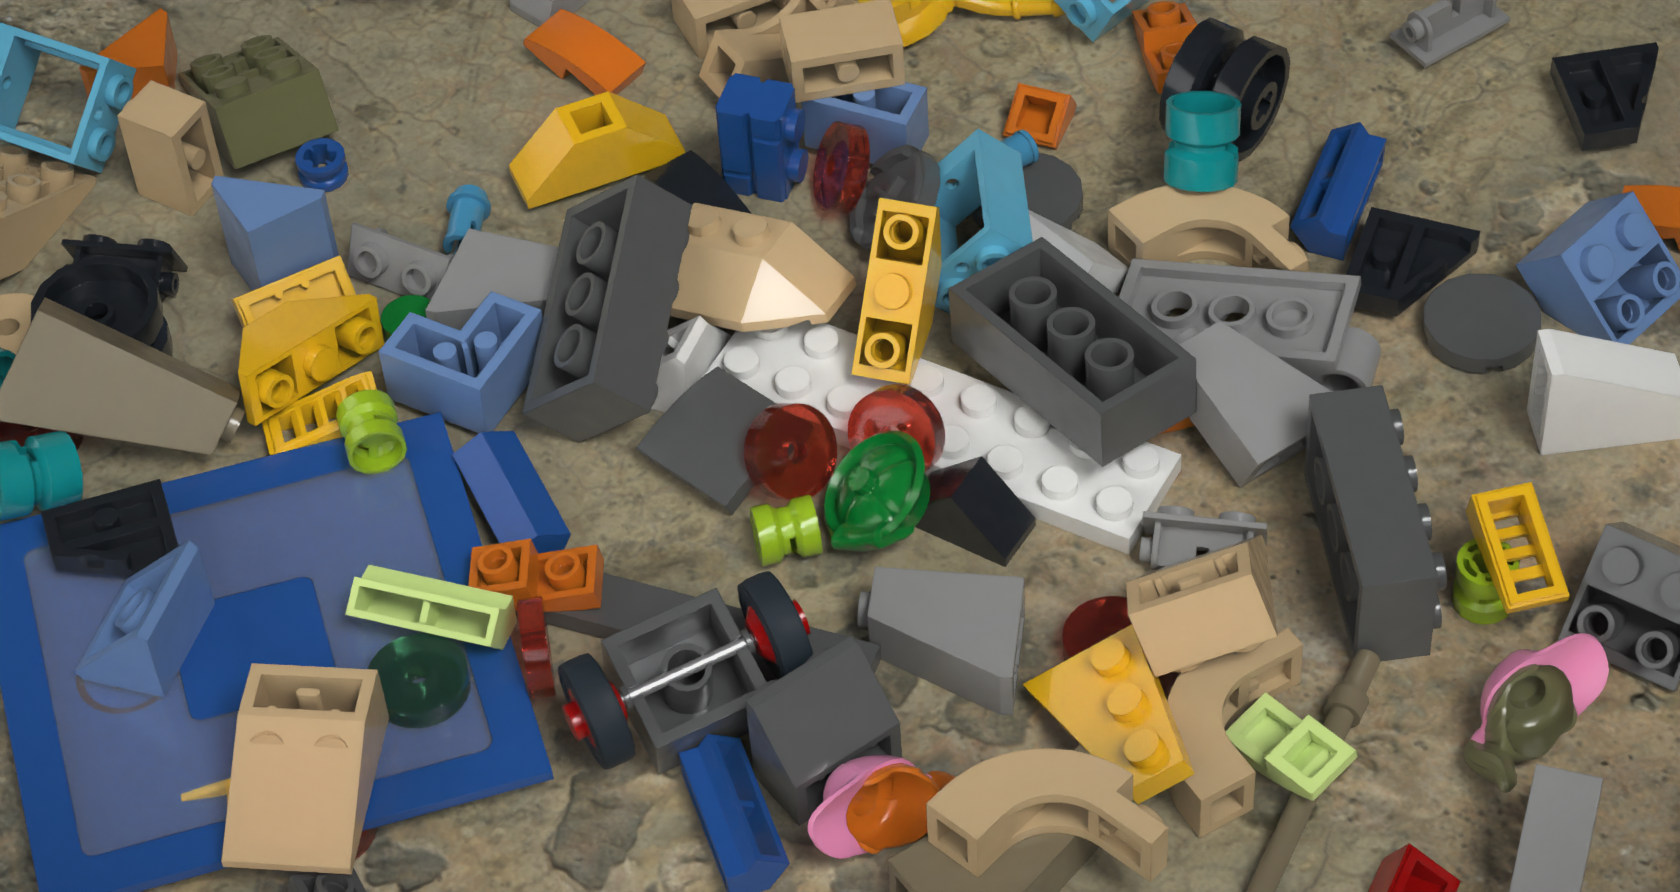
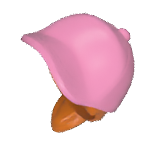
(873, 806)

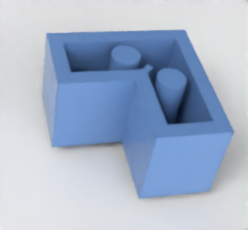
(888, 114)
(464, 372)

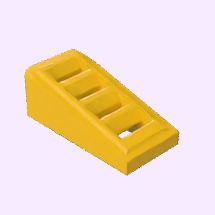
(313, 409)
(1522, 503)

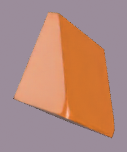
(1041, 114)

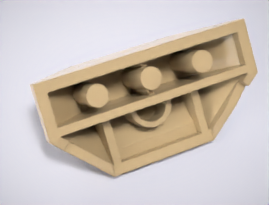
(756, 273)

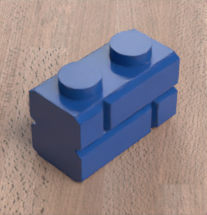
(760, 137)

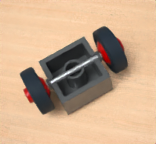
(683, 674)

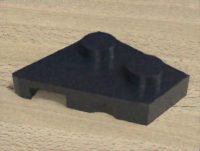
(1606, 93)
(1406, 258)
(111, 531)

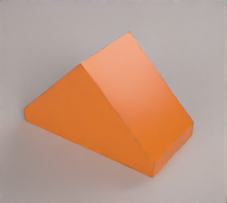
(147, 48)

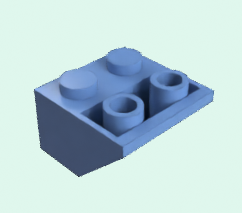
(1604, 271)

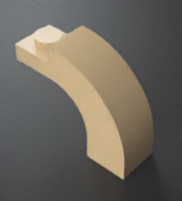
(754, 49)
(1203, 225)
(1203, 709)
(1039, 794)

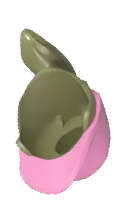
(1532, 703)

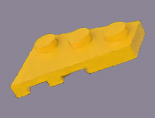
(1117, 711)

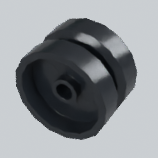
(1223, 61)
(113, 294)

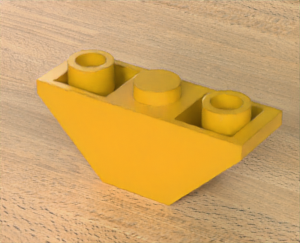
(592, 146)
(899, 291)
(303, 348)

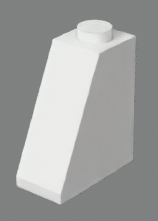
(1600, 393)

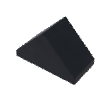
(976, 511)

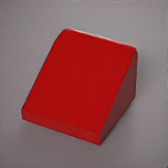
(1412, 872)

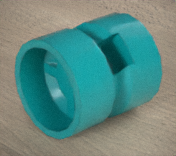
(1202, 135)
(39, 474)

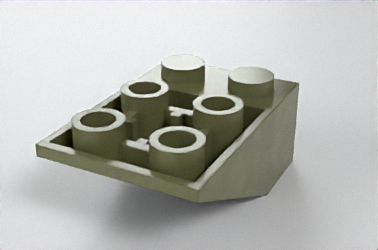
(260, 99)

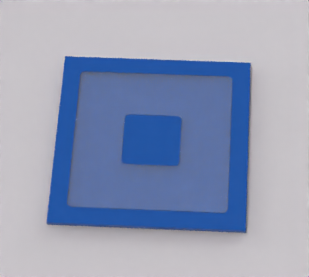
(136, 783)

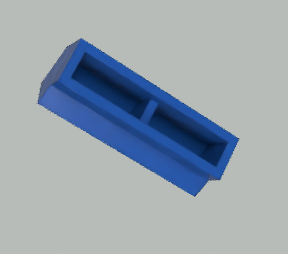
(1339, 190)
(511, 491)
(733, 814)

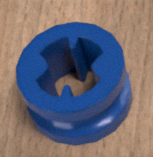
(319, 152)

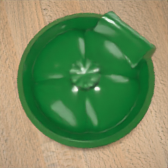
(877, 493)

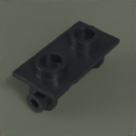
(150, 254)

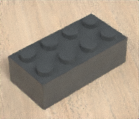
(608, 310)
(1073, 351)
(1372, 523)

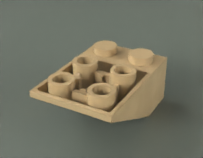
(34, 203)
(1203, 607)
(303, 767)

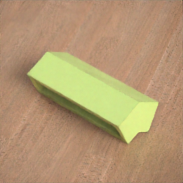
(433, 606)

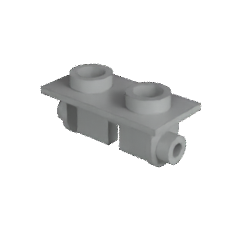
(1447, 28)
(395, 262)
(1181, 534)

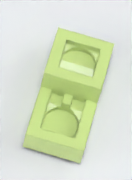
(1288, 749)

